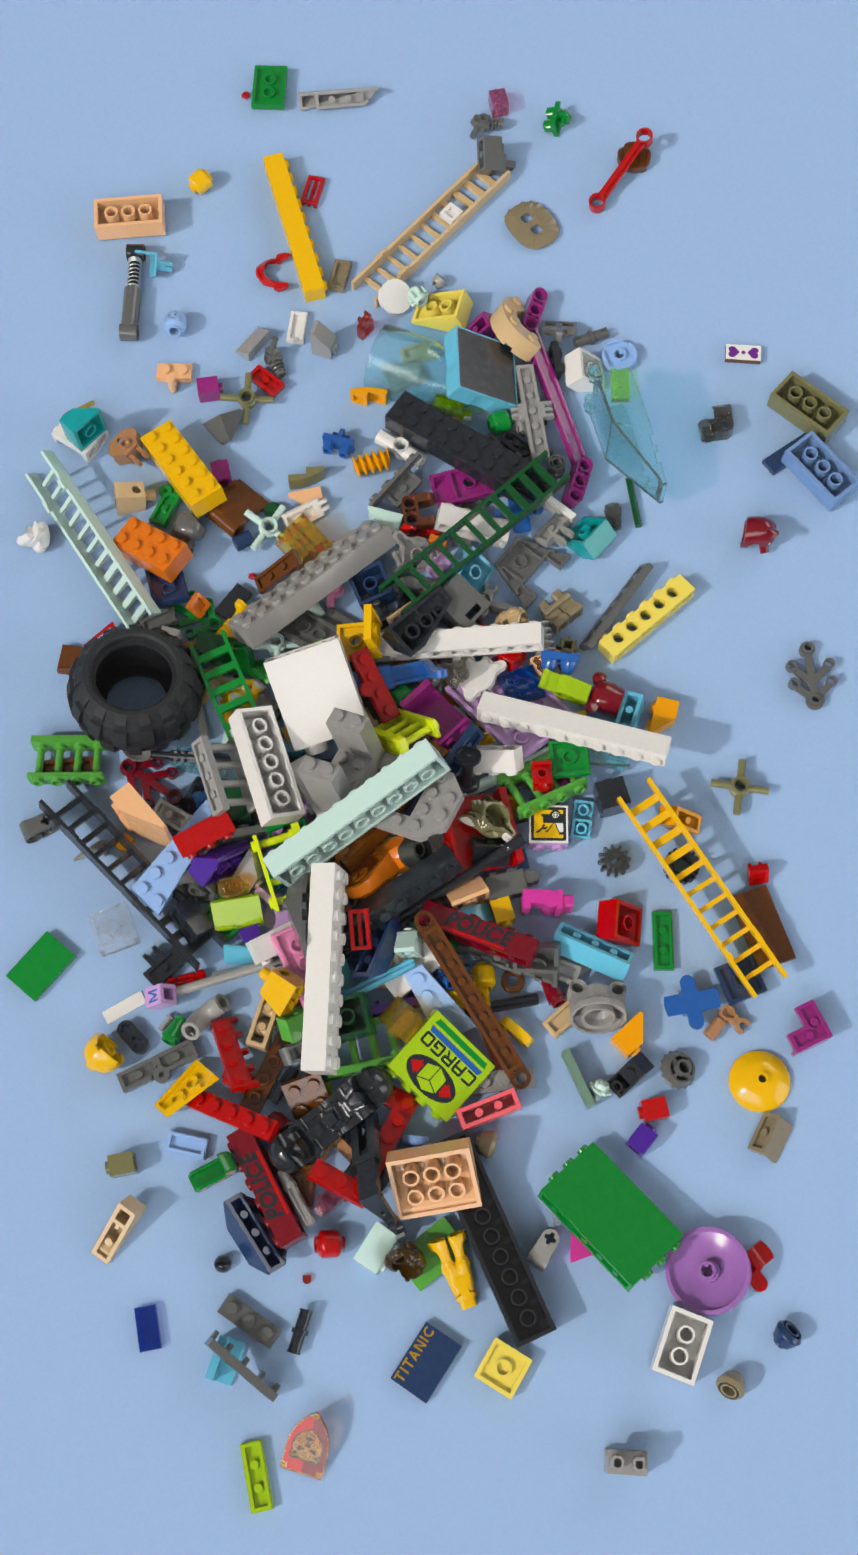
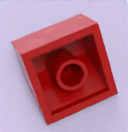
(619, 922)

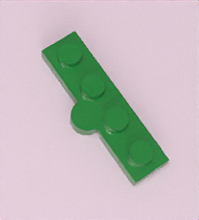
(166, 506)

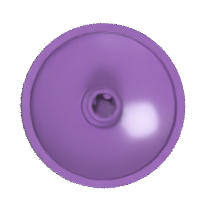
(708, 1271)

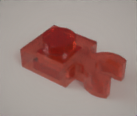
(365, 325)

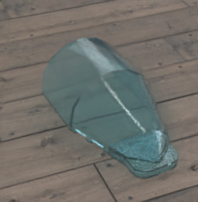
(408, 363)

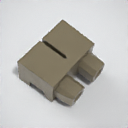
(561, 612)

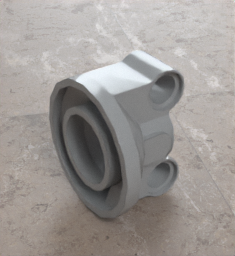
(597, 1006)

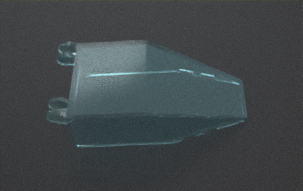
(624, 429)

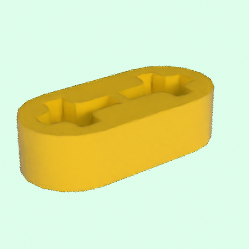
(516, 1031)

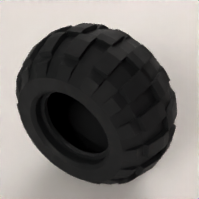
(130, 654)

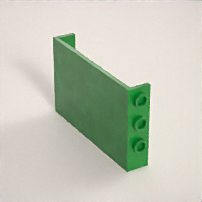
(610, 1216)

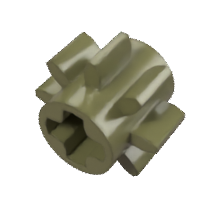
(567, 643)

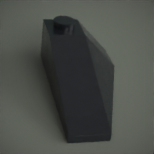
(416, 626)

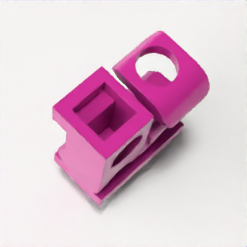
(547, 901)

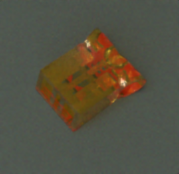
(304, 538)

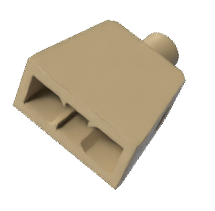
(131, 497)

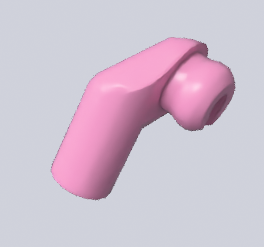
(333, 596)

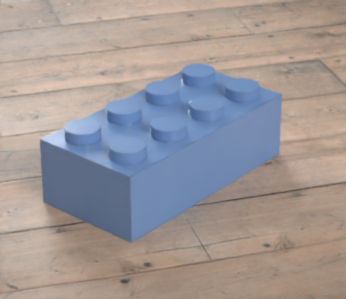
(820, 470)

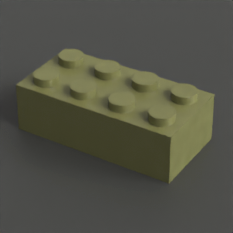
(807, 407)

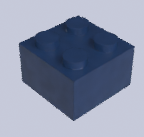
(366, 585)

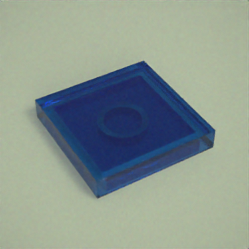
(521, 684)

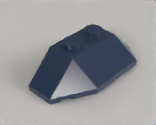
(377, 960)
(251, 1234)

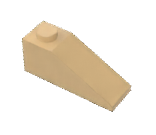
(118, 1228)

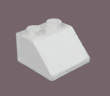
(576, 369)

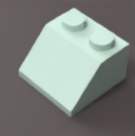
(375, 1248)

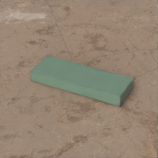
(577, 1079)

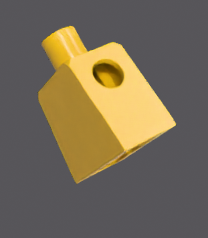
(281, 989)

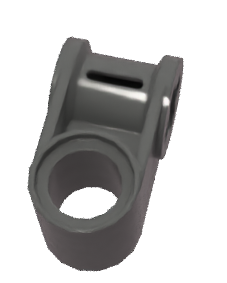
(37, 828)

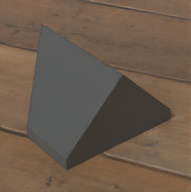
(224, 425)

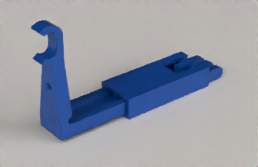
(407, 673)

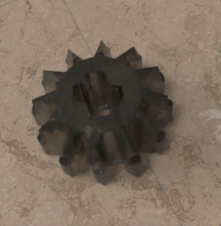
(619, 866)

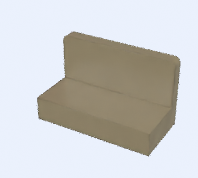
(770, 1136)

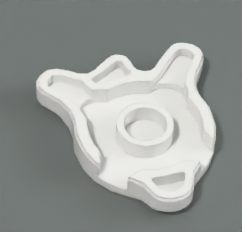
(482, 676)

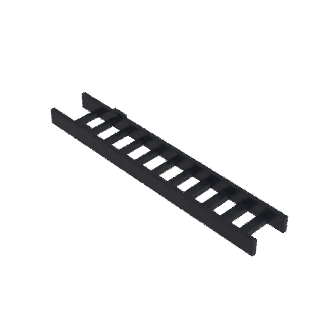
(69, 831)

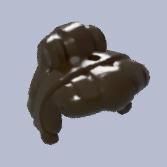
(407, 1260)

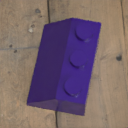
(218, 863)

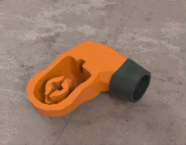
(385, 863)

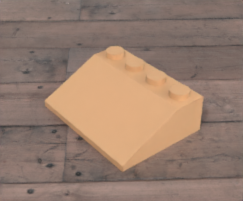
(138, 816)
(434, 1178)

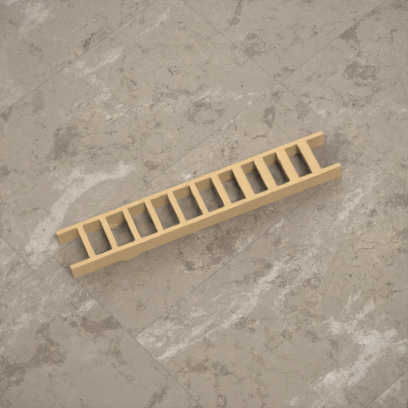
(406, 271)

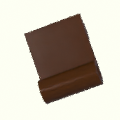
(230, 514)

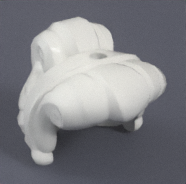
(36, 537)

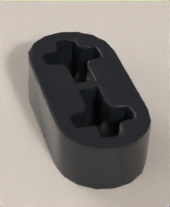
(136, 1034)

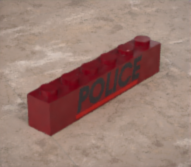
(482, 934)
(268, 1190)

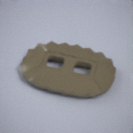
(521, 230)

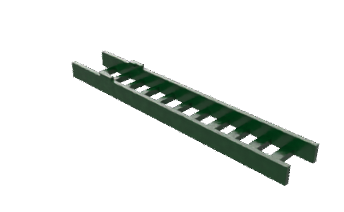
(500, 532)

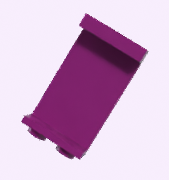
(430, 703)

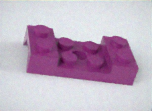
(450, 488)

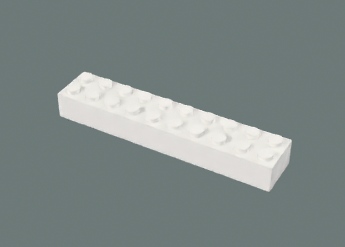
(324, 969)

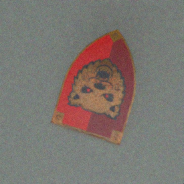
(307, 1447)

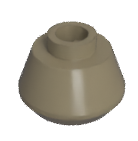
(486, 1143)
(731, 1385)

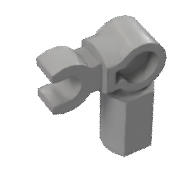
(496, 606)

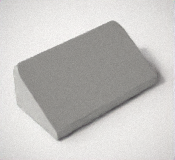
(254, 343)

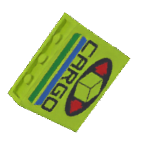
(439, 1067)

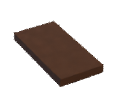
(763, 915)

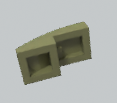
(312, 476)

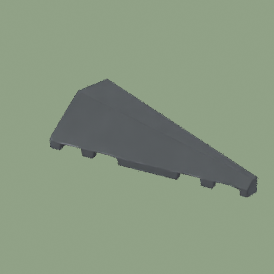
(544, 968)

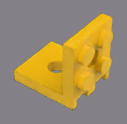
(367, 632)

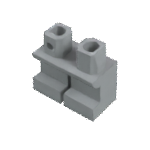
(625, 1462)

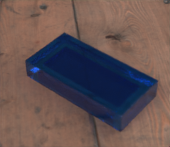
(148, 1328)

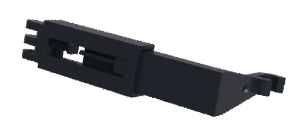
(366, 1160)

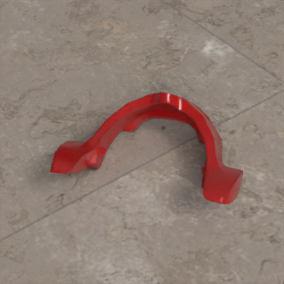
(278, 286)
(427, 532)

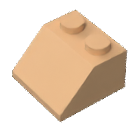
(469, 893)

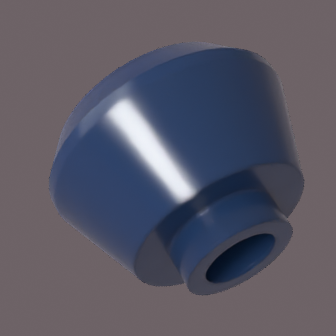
(786, 1335)

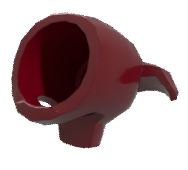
(759, 531)
(604, 696)

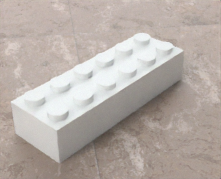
(266, 766)

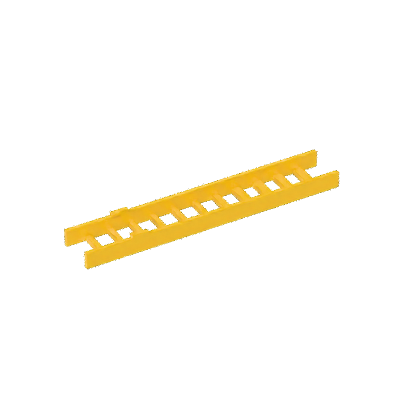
(691, 845)

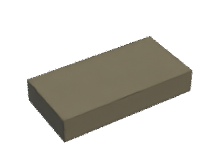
(339, 276)

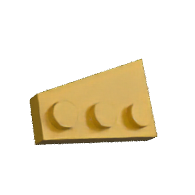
(186, 1087)

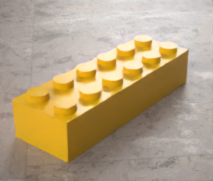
(183, 469)

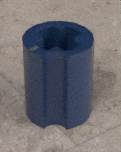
(243, 540)

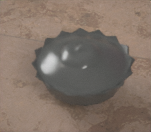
(677, 1069)

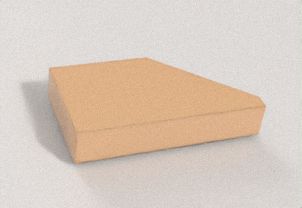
(306, 495)

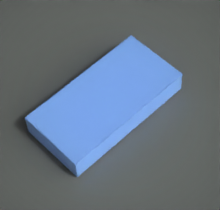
(187, 1145)

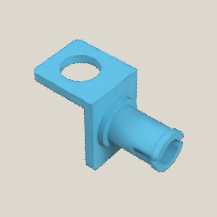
(156, 264)

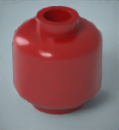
(329, 1243)

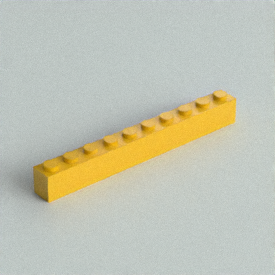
(294, 227)

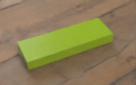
(256, 1476)

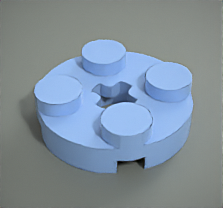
(616, 346)

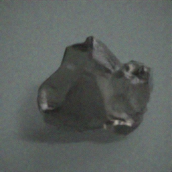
(456, 673)

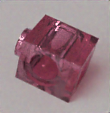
(498, 102)

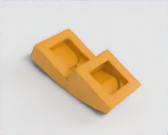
(365, 394)

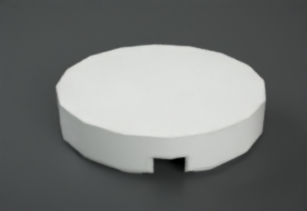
(393, 296)

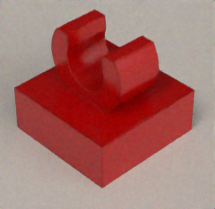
(758, 874)

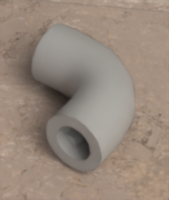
(202, 1016)

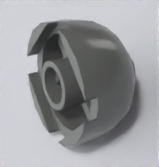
(190, 887)

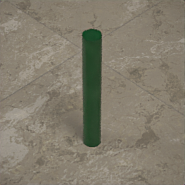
(633, 502)

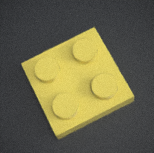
(503, 1368)

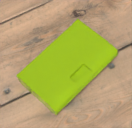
(237, 912)

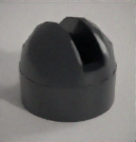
(225, 1268)

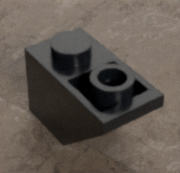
(630, 1074)

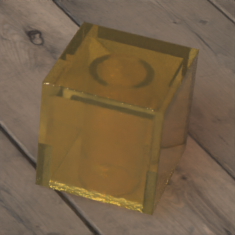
(401, 1020)

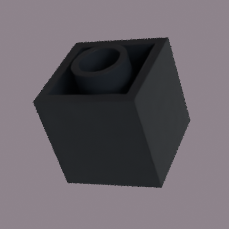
(606, 796)

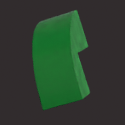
(247, 661)

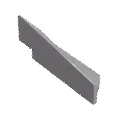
(335, 98)

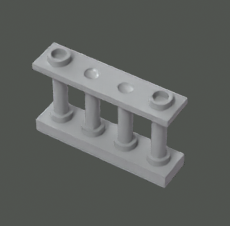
(211, 778)

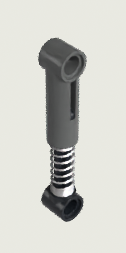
(132, 294)

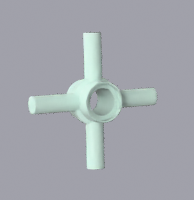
(272, 521)
(276, 645)

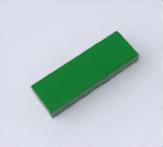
(662, 941)

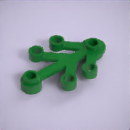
(192, 619)

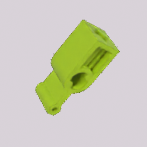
(565, 687)

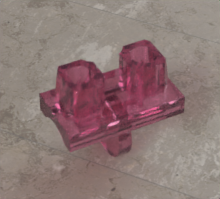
(326, 1202)

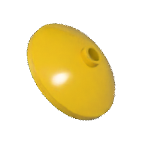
(749, 1090)

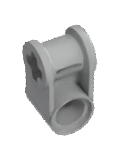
(541, 1252)

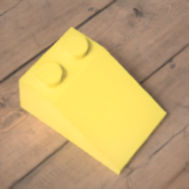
(444, 310)

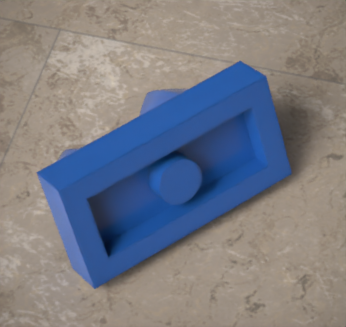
(568, 661)

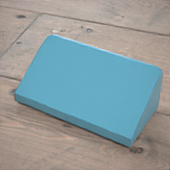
(237, 955)

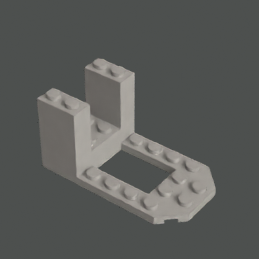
(362, 757)

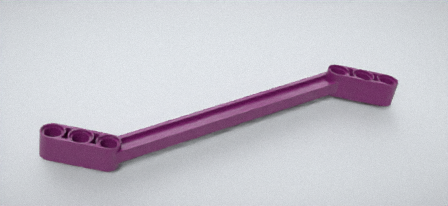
(530, 320)

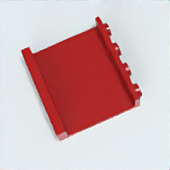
(458, 833)

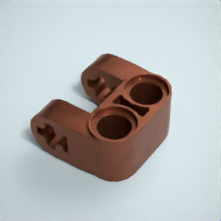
(418, 501)

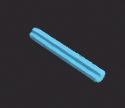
(371, 983)

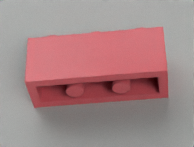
(488, 1110)

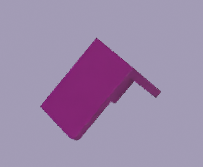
(813, 1031)

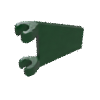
(209, 641)

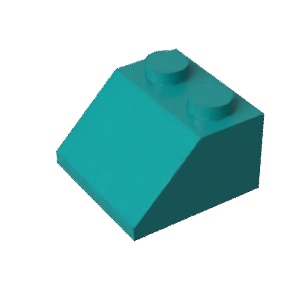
(83, 426)
(591, 537)

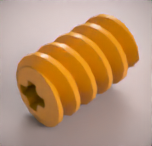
(371, 462)

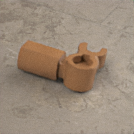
(725, 1014)
(343, 1147)

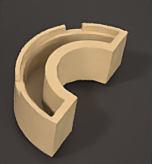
(509, 330)

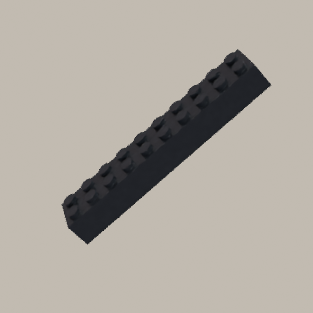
(459, 445)
(504, 1262)

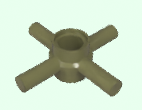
(247, 392)
(736, 793)

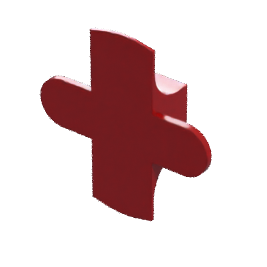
(759, 1257)

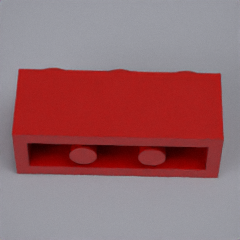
(203, 835)

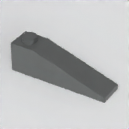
(298, 909)

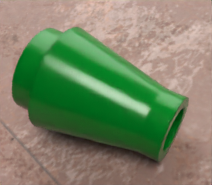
(172, 1033)

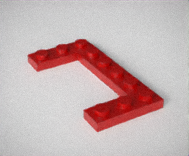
(402, 1108)

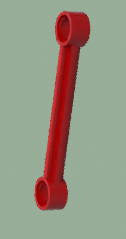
(620, 170)

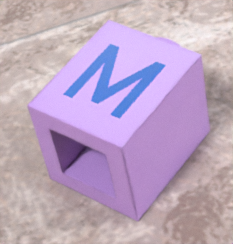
(160, 996)

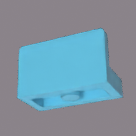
(218, 1368)

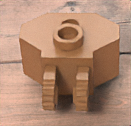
(128, 449)

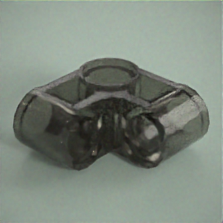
(712, 429)

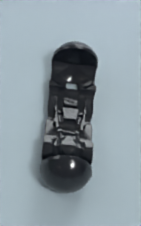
(328, 1121)

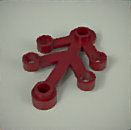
(149, 779)

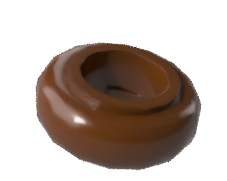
(510, 989)

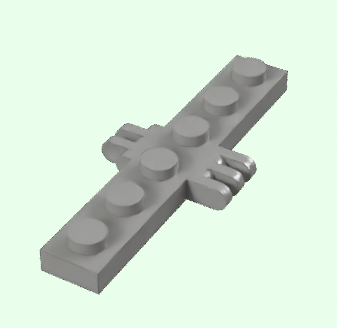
(532, 411)

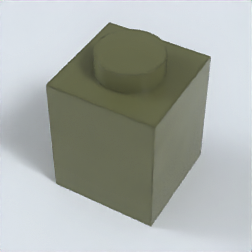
(121, 1164)

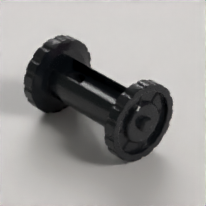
(468, 758)

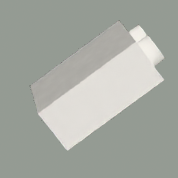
(309, 687)

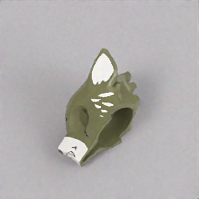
(487, 818)

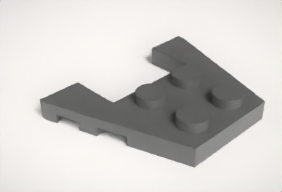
(521, 562)

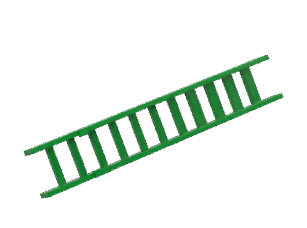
(241, 681)

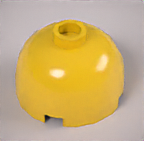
(101, 1054)

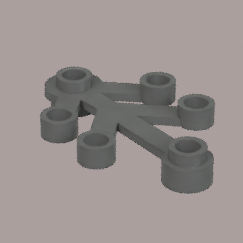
(811, 678)

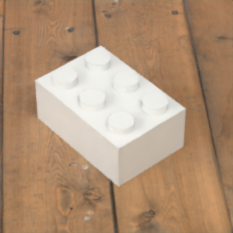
(681, 1345)

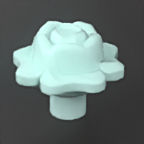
(600, 1088)

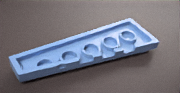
(165, 872)

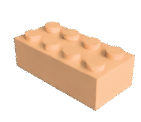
(129, 217)

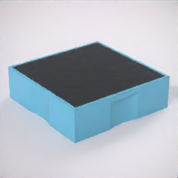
(480, 370)

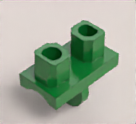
(558, 119)

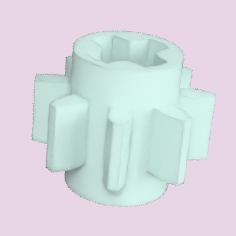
(417, 296)

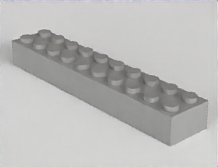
(311, 583)

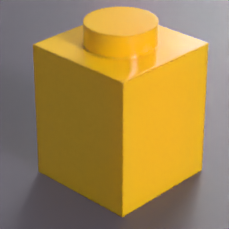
(502, 911)

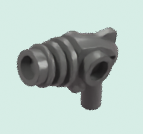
(483, 123)
(274, 359)

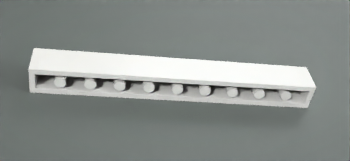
(473, 642)
(574, 728)

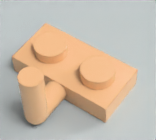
(174, 373)

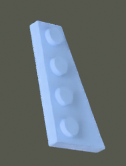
(434, 997)

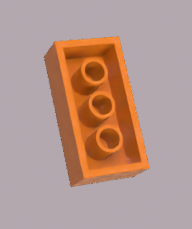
(152, 549)

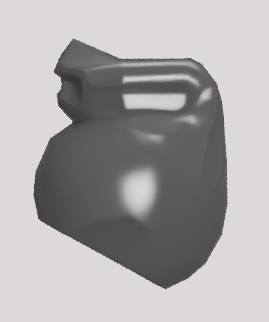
(188, 529)

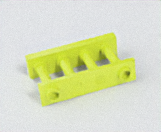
(412, 722)
(257, 846)

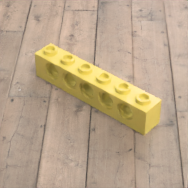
(615, 650)

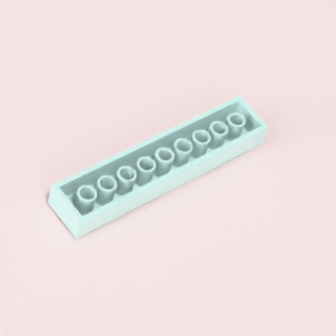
(357, 812)

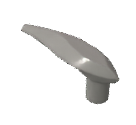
(94, 848)

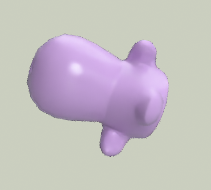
(442, 562)

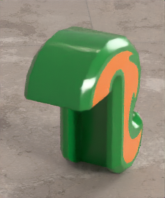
(213, 1172)

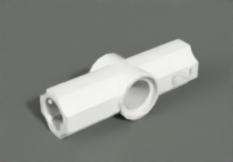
(392, 443)

